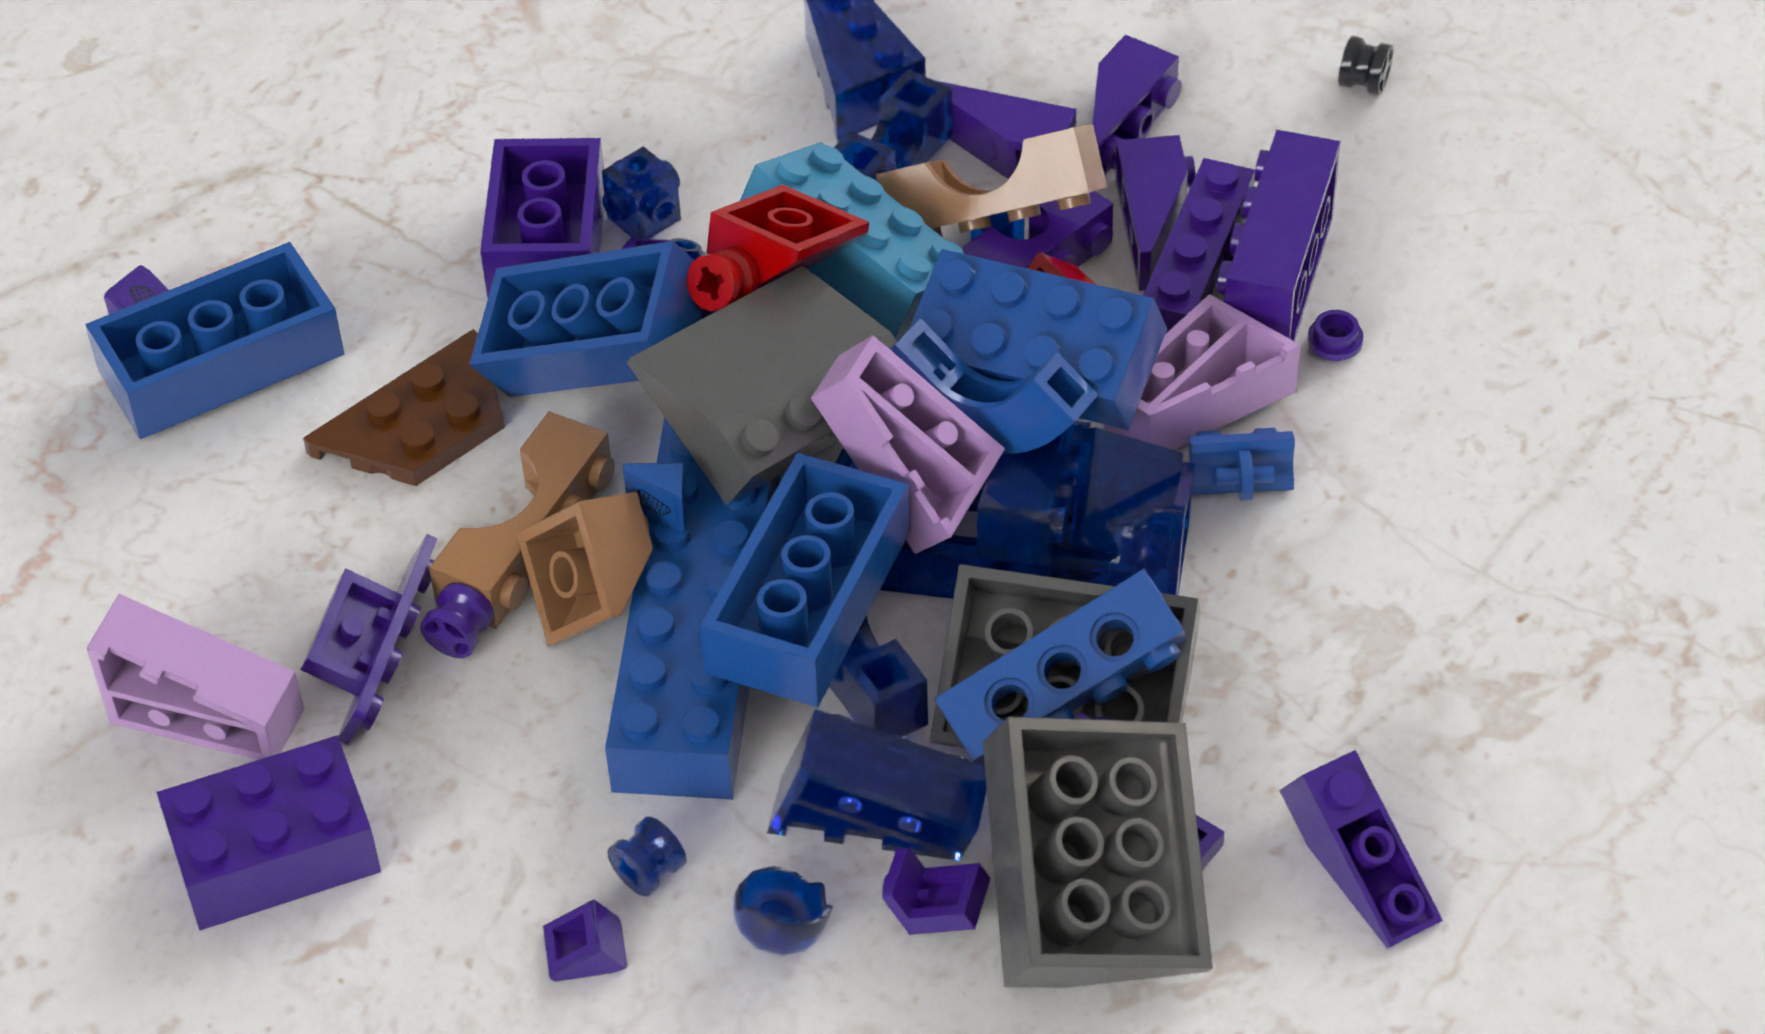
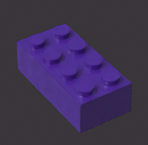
(1283, 231)

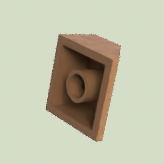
(585, 563)

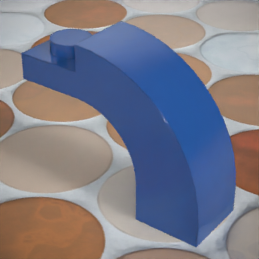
(1015, 412)

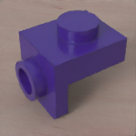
(934, 896)

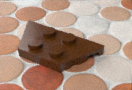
(416, 419)

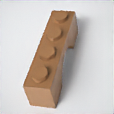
(1050, 168)
(560, 467)

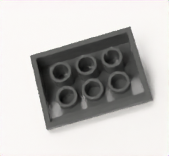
(746, 378)
(1004, 609)
(1095, 852)

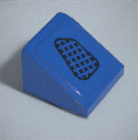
(659, 491)

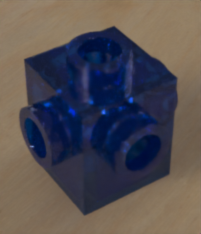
(641, 194)

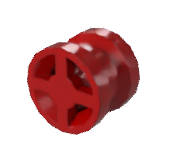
(737, 278)

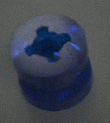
(647, 856)

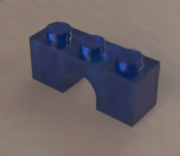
(910, 127)
(881, 685)

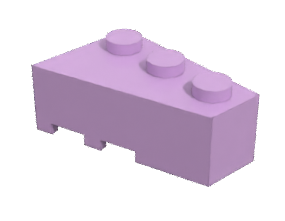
(1212, 373)
(907, 433)
(191, 684)

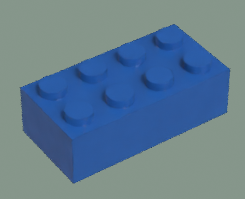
(581, 318)
(1017, 318)
(215, 339)
(805, 579)

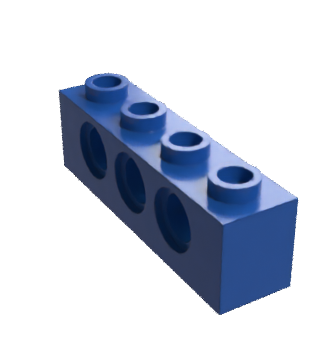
(1130, 606)

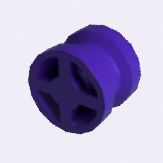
(457, 620)

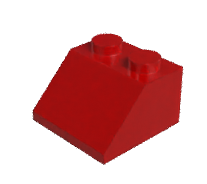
(783, 230)

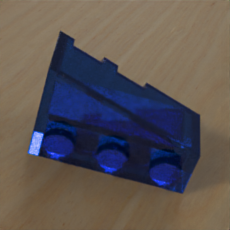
(857, 58)
(879, 788)

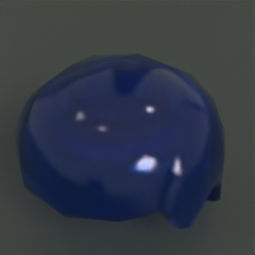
(780, 910)

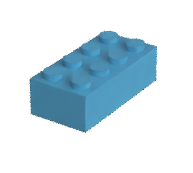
(885, 267)

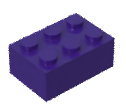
(542, 202)
(269, 832)

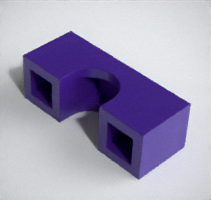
(1063, 234)

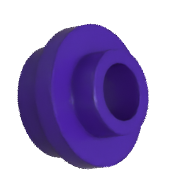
(1335, 336)

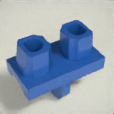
(1242, 462)

